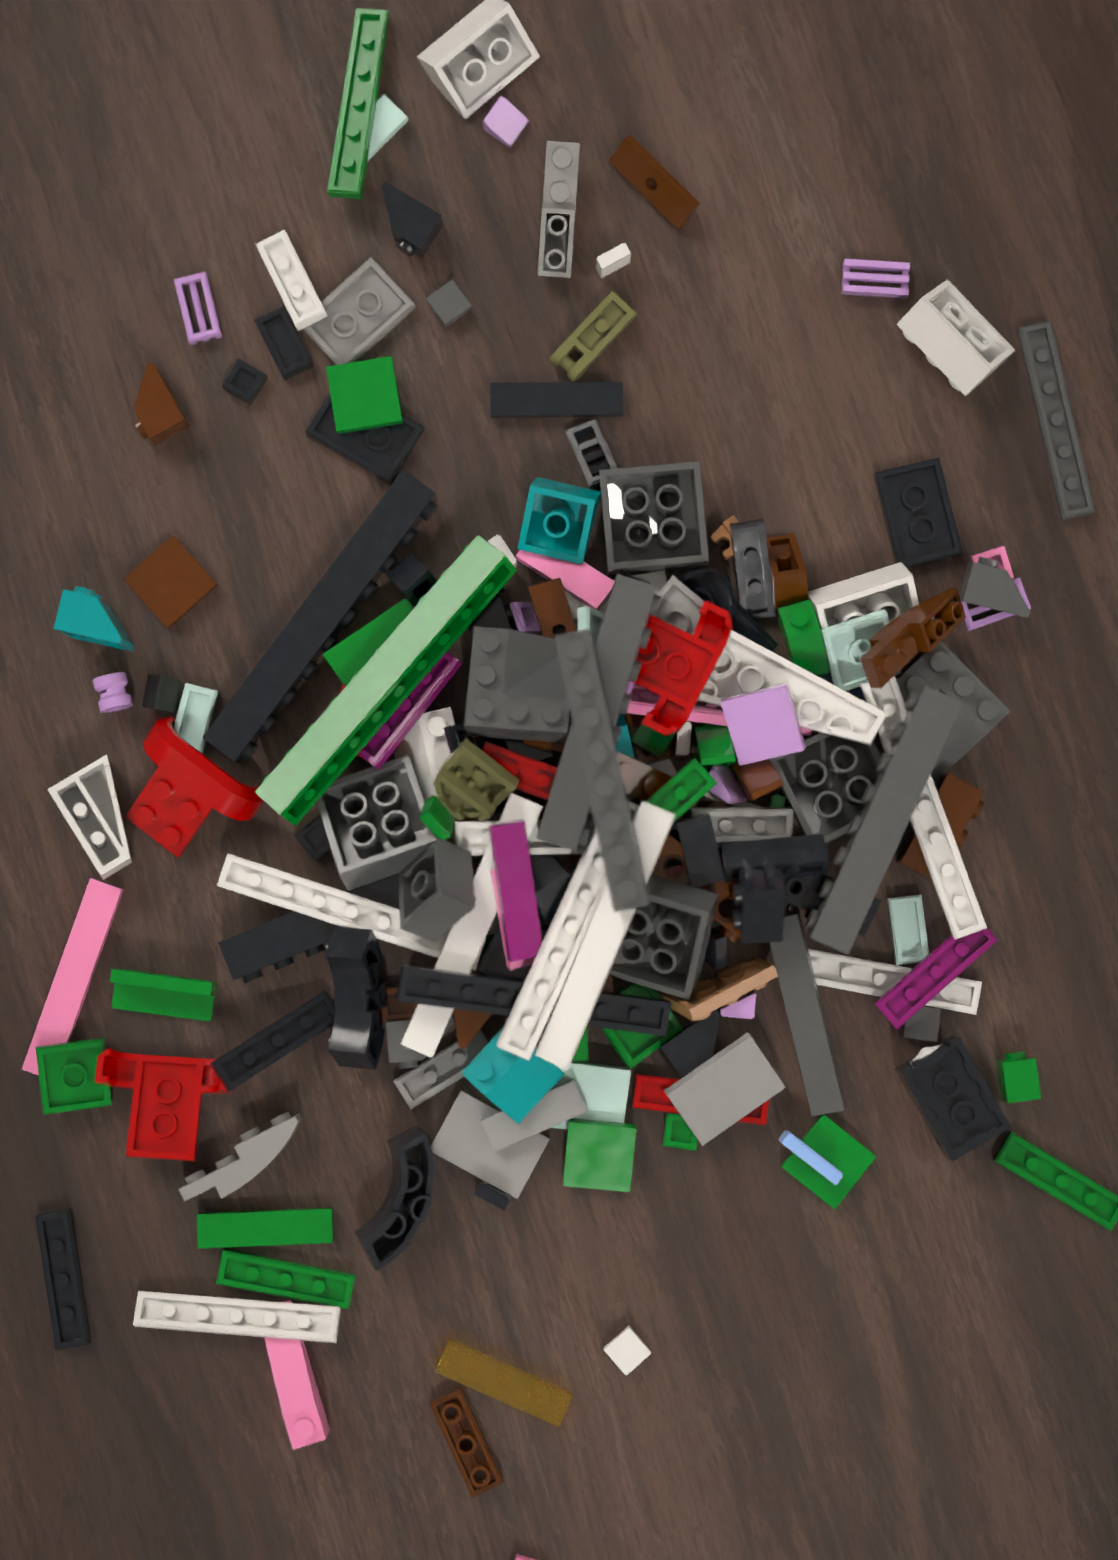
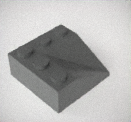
(653, 518)
(949, 676)
(516, 687)
(827, 783)
(375, 822)
(667, 938)

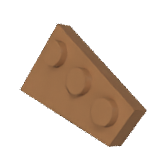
(724, 989)

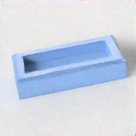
(811, 1157)

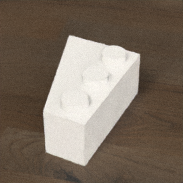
(94, 814)

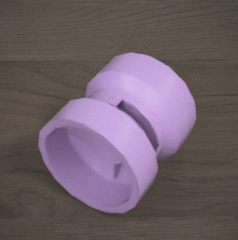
(112, 692)

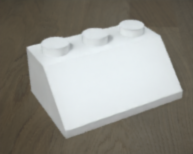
(479, 56)
(955, 337)
(885, 588)
(427, 747)

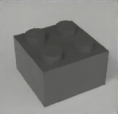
(436, 890)

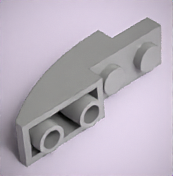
(558, 209)
(254, 1154)

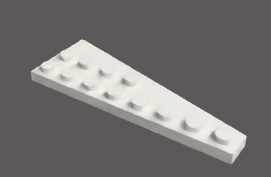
(818, 704)

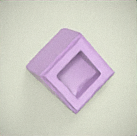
(504, 122)
(525, 617)
(727, 785)
(742, 1008)

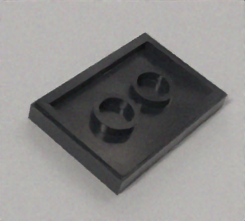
(376, 450)
(918, 513)

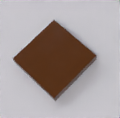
(170, 582)

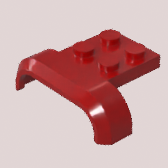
(680, 665)
(185, 791)
(163, 1100)

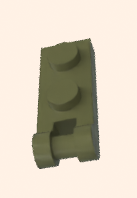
(593, 335)

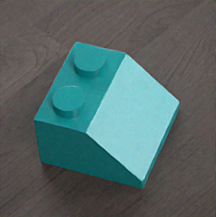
(558, 520)
(89, 619)
(510, 1080)

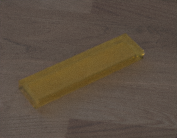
(504, 1382)

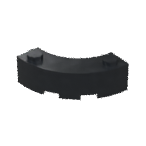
(548, 876)
(358, 997)
(406, 1201)

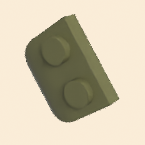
(472, 783)

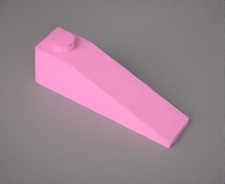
(297, 1391)

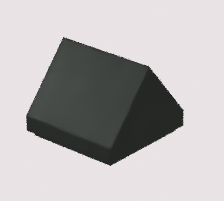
(161, 693)

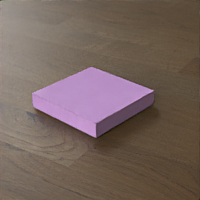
(763, 724)

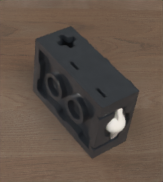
(952, 1097)

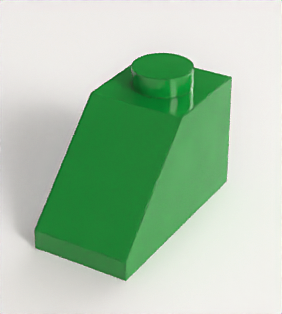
(803, 637)
(713, 745)

